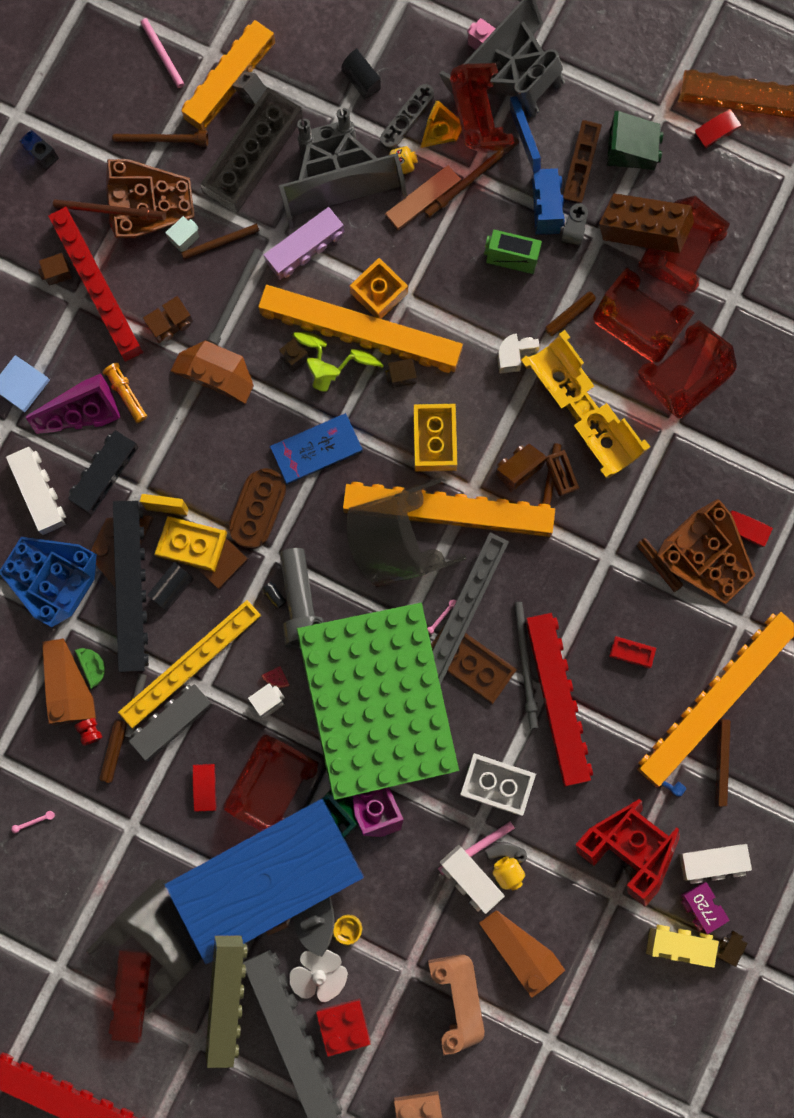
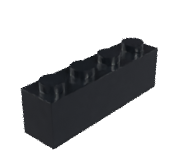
(103, 472)

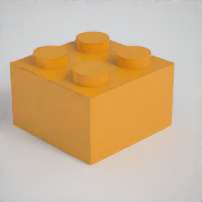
(379, 289)

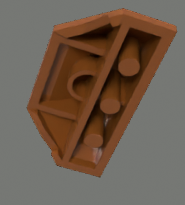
(216, 370)

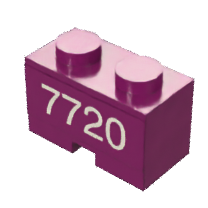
(700, 903)

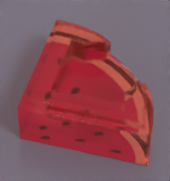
(276, 678)

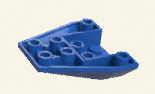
(49, 577)

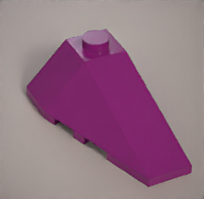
(80, 406)
(377, 813)

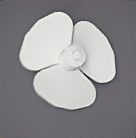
(324, 974)

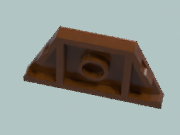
(104, 546)

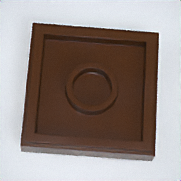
(228, 564)

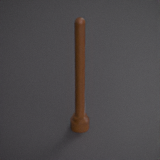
(199, 138)

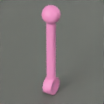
(451, 605)
(49, 815)

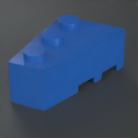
(547, 201)

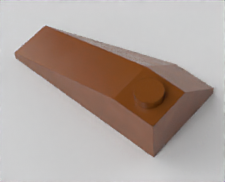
(66, 691)
(528, 958)

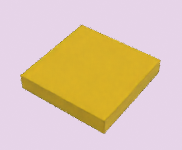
(164, 504)

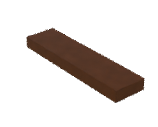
(722, 768)

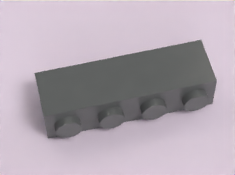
(171, 722)

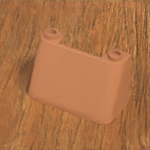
(460, 973)

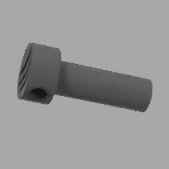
(297, 595)

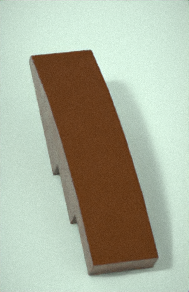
(582, 161)

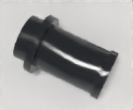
(274, 595)

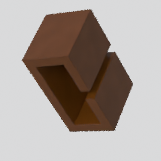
(171, 320)

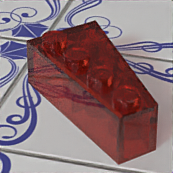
(131, 995)

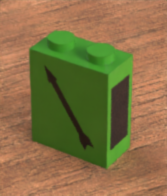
(512, 251)

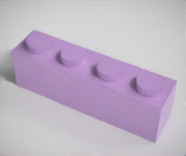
(304, 243)

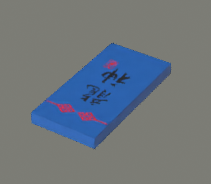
(316, 448)

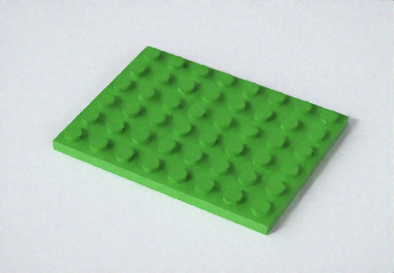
(377, 700)

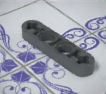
(404, 115)

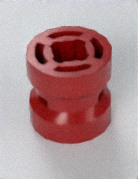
(88, 731)

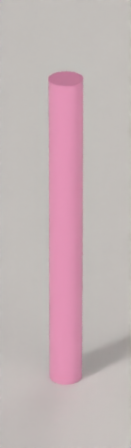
(162, 53)
(487, 841)

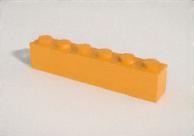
(218, 87)

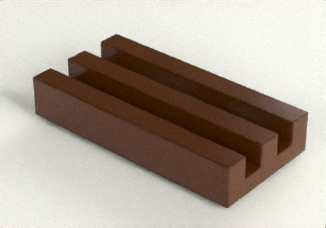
(555, 477)

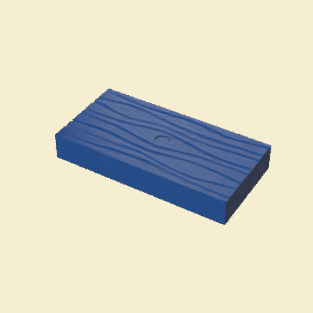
(265, 879)

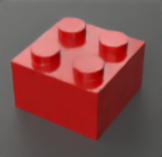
(343, 1027)

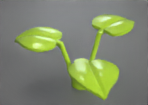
(324, 372)

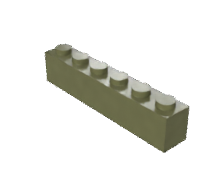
(224, 1001)

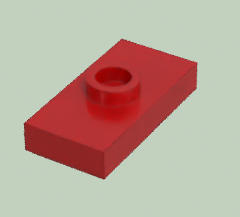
(632, 652)

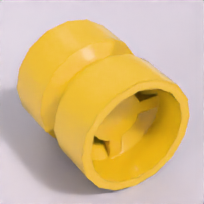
(347, 929)

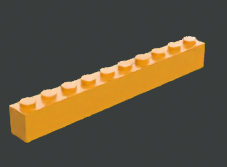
(360, 328)
(464, 511)
(717, 700)

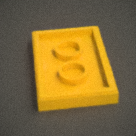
(190, 543)

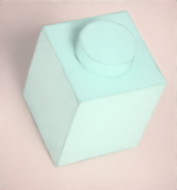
(183, 234)

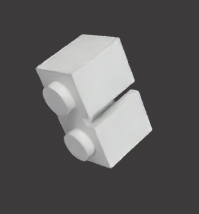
(267, 700)

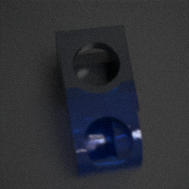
(39, 149)

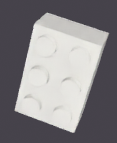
(497, 784)

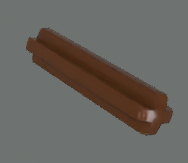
(570, 313)
(651, 554)
(113, 751)

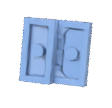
(21, 383)

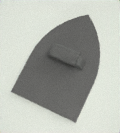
(316, 926)

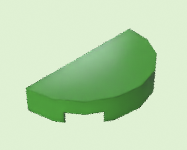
(92, 666)

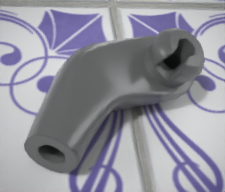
(508, 850)

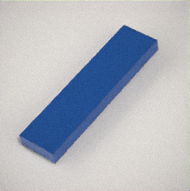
(525, 134)

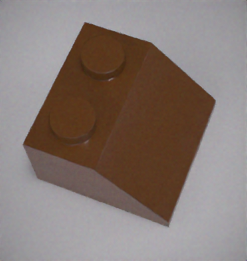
(520, 467)

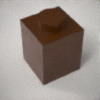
(54, 269)

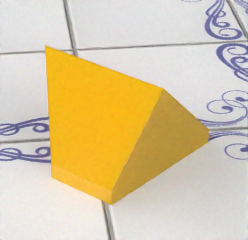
(441, 126)

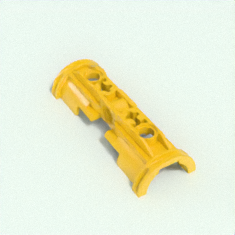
(563, 358)

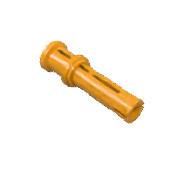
(120, 384)

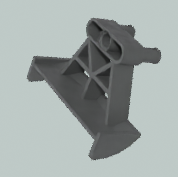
(518, 51)
(337, 177)

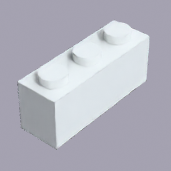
(715, 863)
(471, 879)

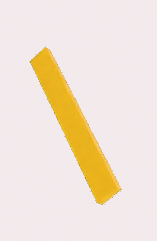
(189, 664)

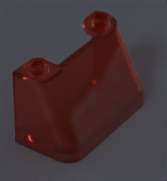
(473, 107)
(680, 268)
(639, 318)
(691, 370)
(268, 783)

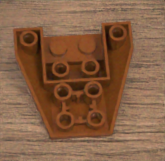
(140, 186)
(709, 553)

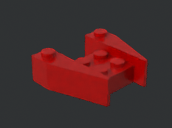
(635, 842)

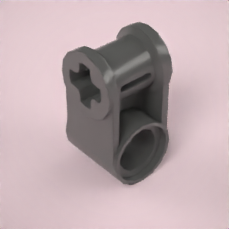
(575, 227)

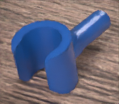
(678, 789)

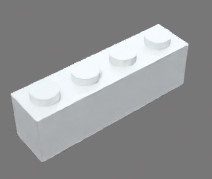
(36, 491)

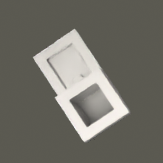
(511, 350)

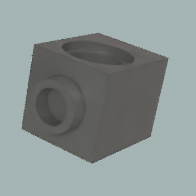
(249, 87)

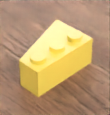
(682, 946)

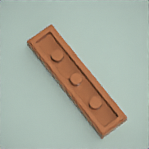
(422, 197)

